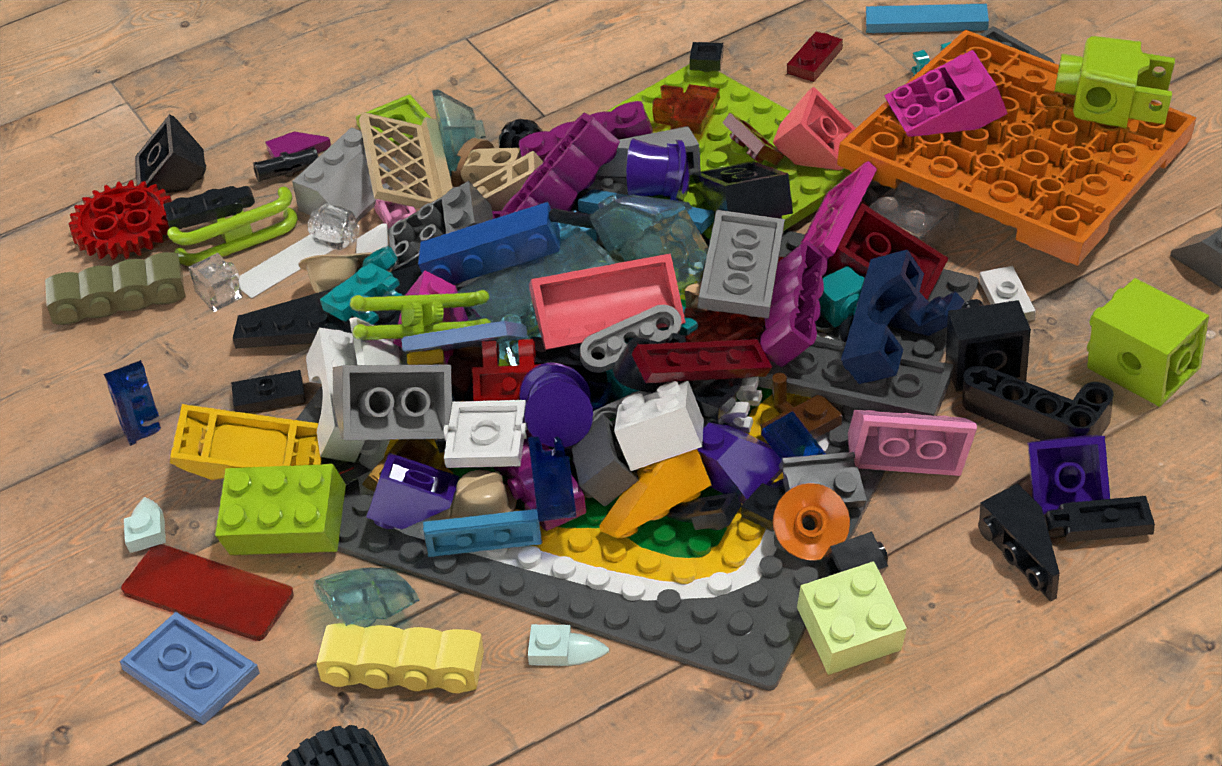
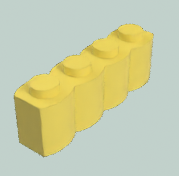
(408, 657)

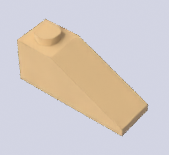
(507, 181)

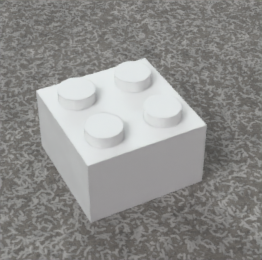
(659, 425)

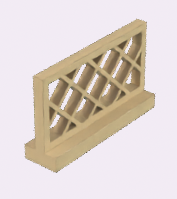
(429, 164)

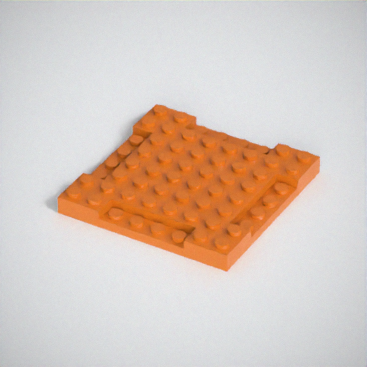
(1033, 166)

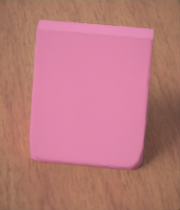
(392, 212)

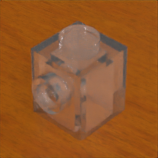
(216, 282)

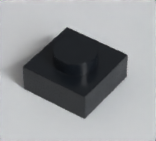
(706, 56)

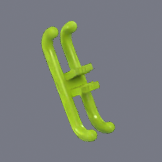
(237, 230)
(418, 313)

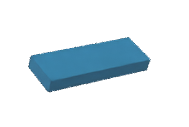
(482, 533)

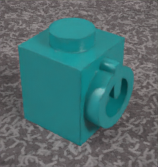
(840, 295)

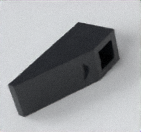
(1021, 533)

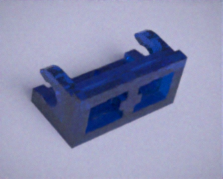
(133, 401)
(552, 481)

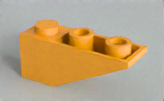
(655, 492)

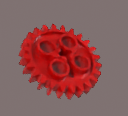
(120, 220)

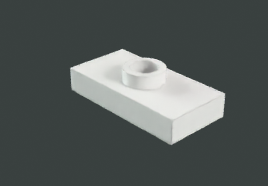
(1005, 286)

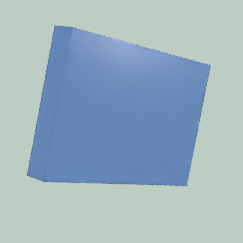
(464, 336)
(189, 668)

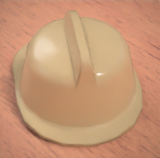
(330, 269)
(479, 494)

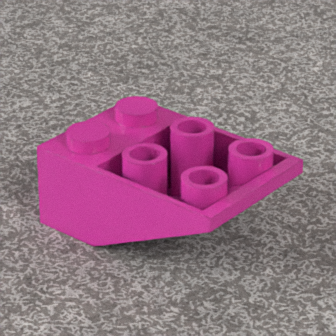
(948, 99)

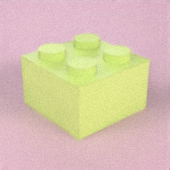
(851, 617)

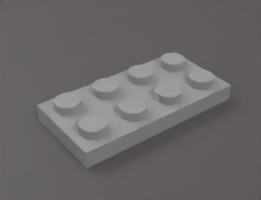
(741, 264)

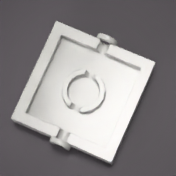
(485, 434)

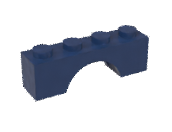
(888, 286)

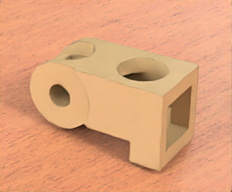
(487, 161)

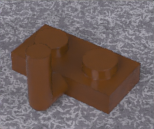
(815, 414)

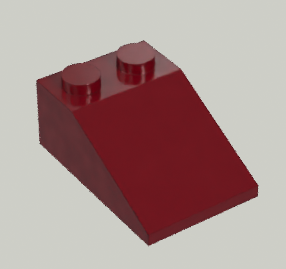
(876, 236)

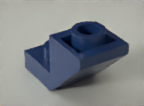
(926, 316)

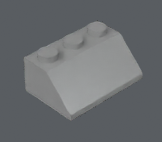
(339, 178)
(392, 401)

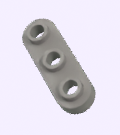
(611, 339)

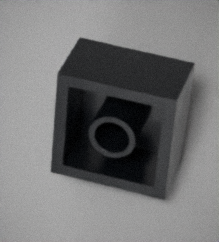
(988, 337)

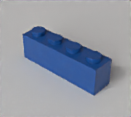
(491, 245)

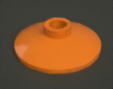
(820, 504)

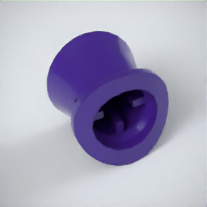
(657, 170)
(556, 404)

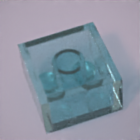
(674, 236)

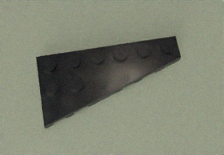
(300, 318)

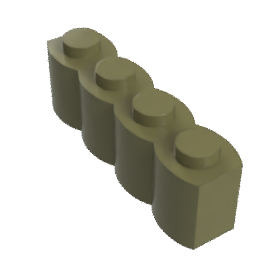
(107, 289)

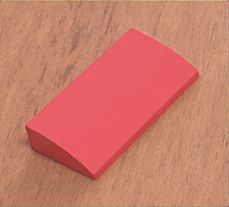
(595, 298)

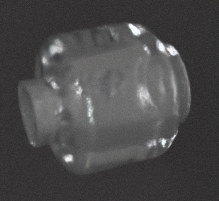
(333, 226)

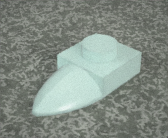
(145, 526)
(559, 647)

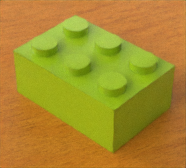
(281, 509)

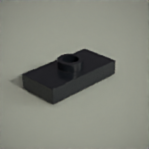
(268, 392)

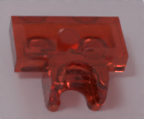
(685, 109)
(722, 326)

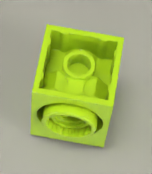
(1147, 341)

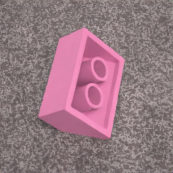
(910, 442)

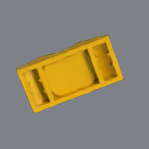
(222, 439)

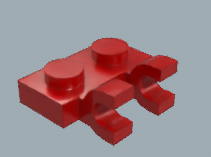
(502, 382)

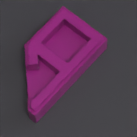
(297, 142)

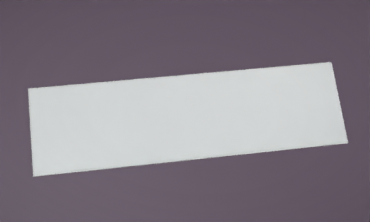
(279, 266)

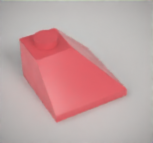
(813, 132)

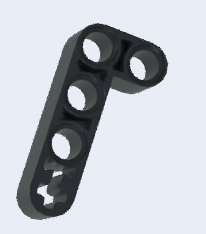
(1035, 409)

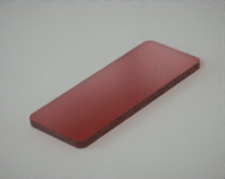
(208, 591)

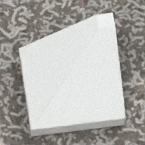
(373, 239)

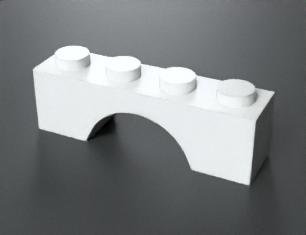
(327, 351)

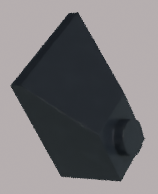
(170, 158)

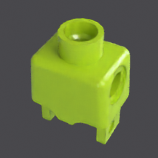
(1116, 82)

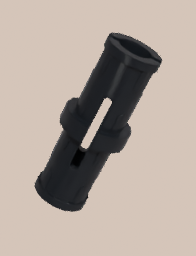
(284, 164)

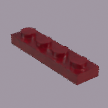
(701, 360)

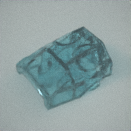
(365, 594)

